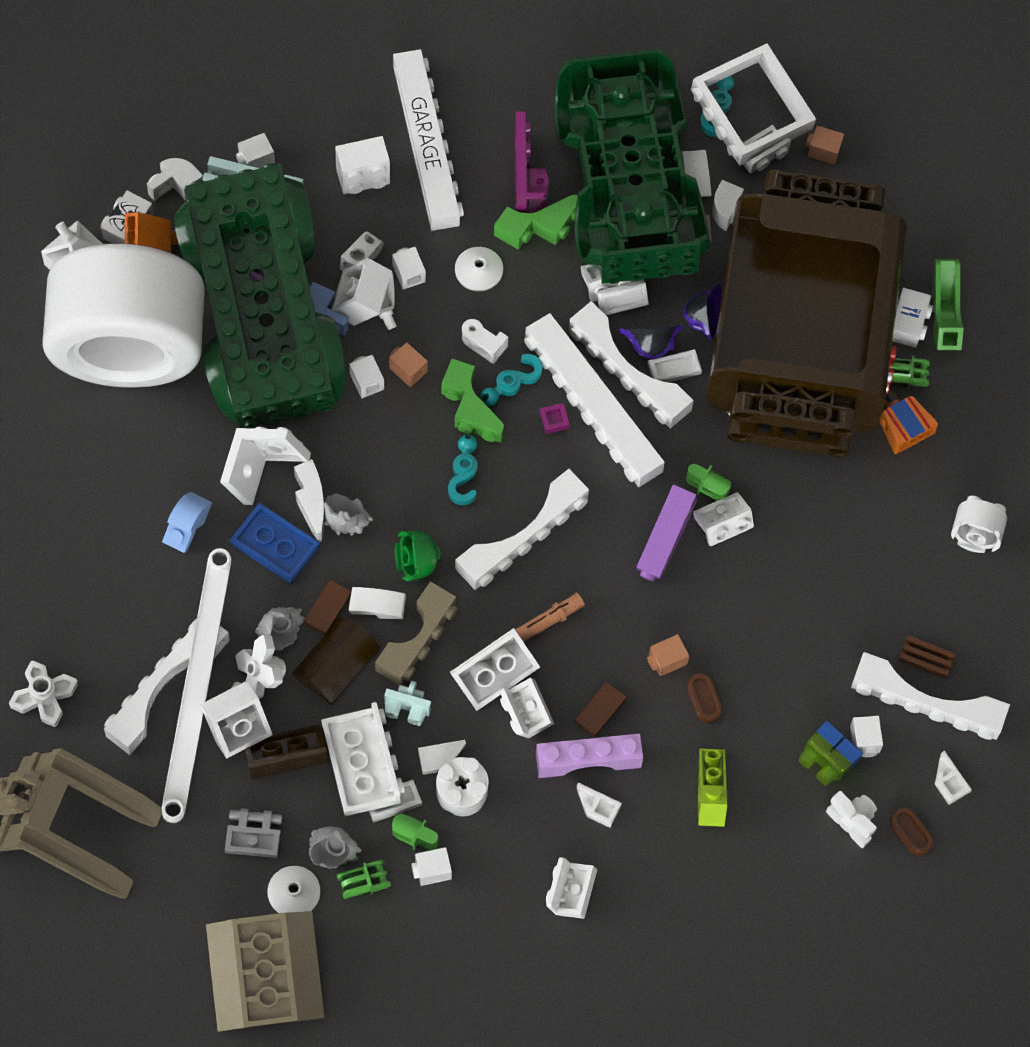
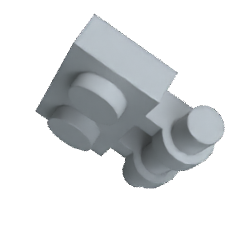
(251, 840)

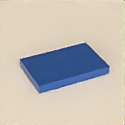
(275, 543)

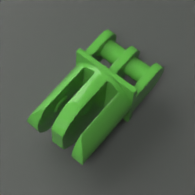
(905, 370)
(708, 482)
(414, 832)
(359, 881)

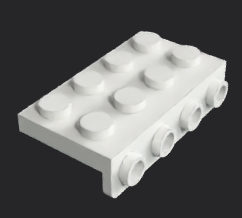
(362, 760)

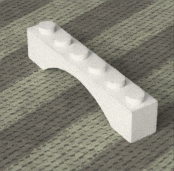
(663, 398)
(485, 560)
(980, 715)
(129, 725)

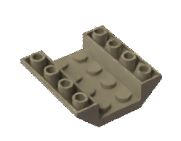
(264, 970)

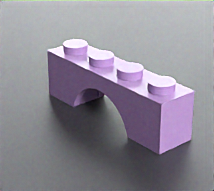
(565, 756)

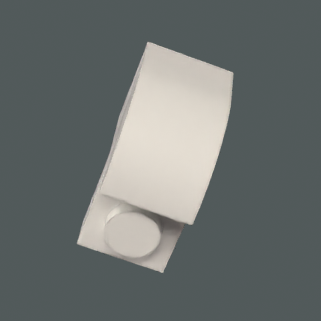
(174, 174)
(725, 203)

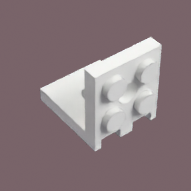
(250, 452)

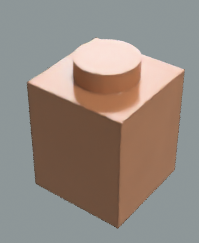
(824, 145)
(408, 364)
(668, 655)

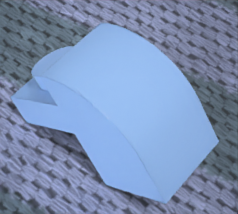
(185, 519)

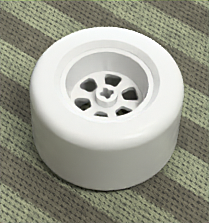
(123, 315)

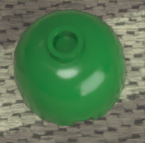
(416, 555)

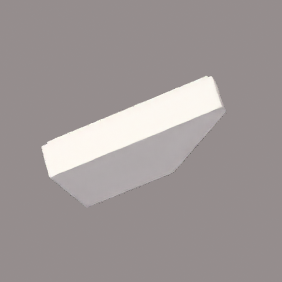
(437, 755)
(950, 781)
(597, 805)

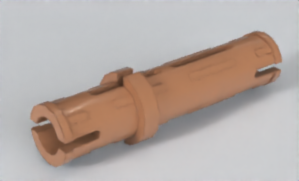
(553, 615)

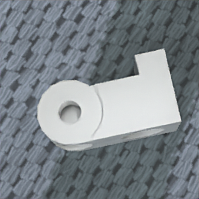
(364, 247)
(483, 341)

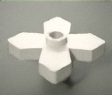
(261, 666)
(43, 693)
(854, 816)

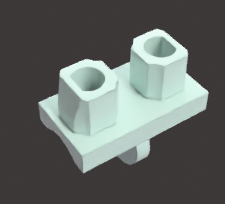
(407, 699)

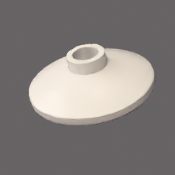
(482, 277)
(303, 900)

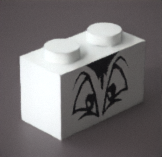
(114, 225)

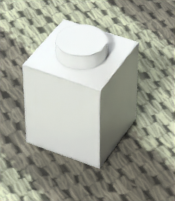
(255, 152)
(408, 267)
(366, 376)
(867, 735)
(432, 866)

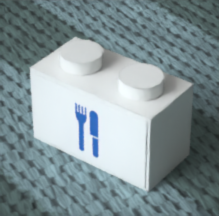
(910, 316)

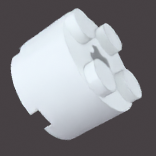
(979, 525)
(470, 774)

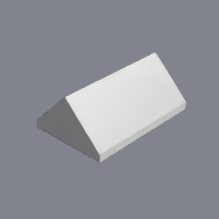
(494, 668)

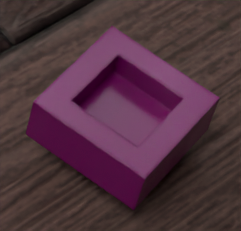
(554, 418)

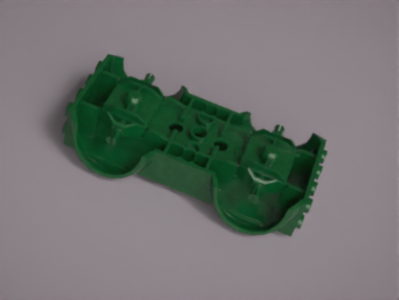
(264, 225)
(619, 225)

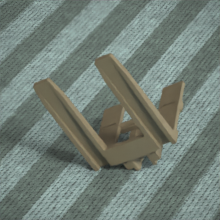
(44, 782)

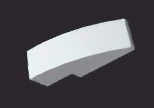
(310, 497)

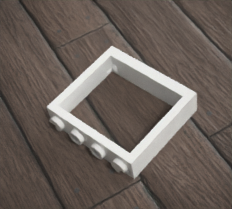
(782, 83)

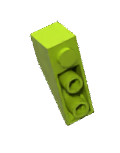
(712, 788)

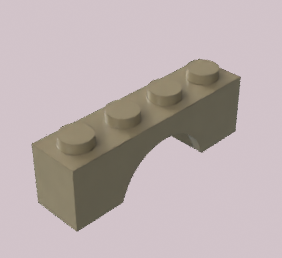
(399, 659)

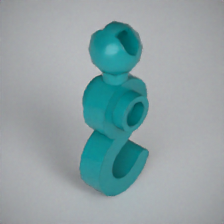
(723, 99)
(510, 381)
(464, 469)

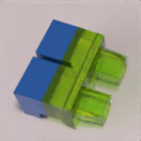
(830, 753)

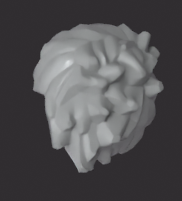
(345, 514)
(281, 625)
(332, 847)

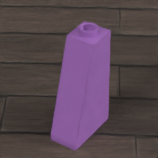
(666, 533)

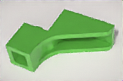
(549, 223)
(946, 305)
(472, 413)

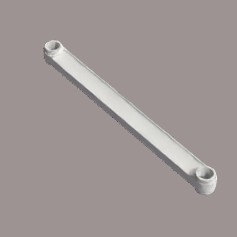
(196, 685)

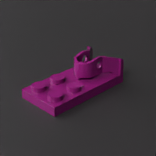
(530, 183)

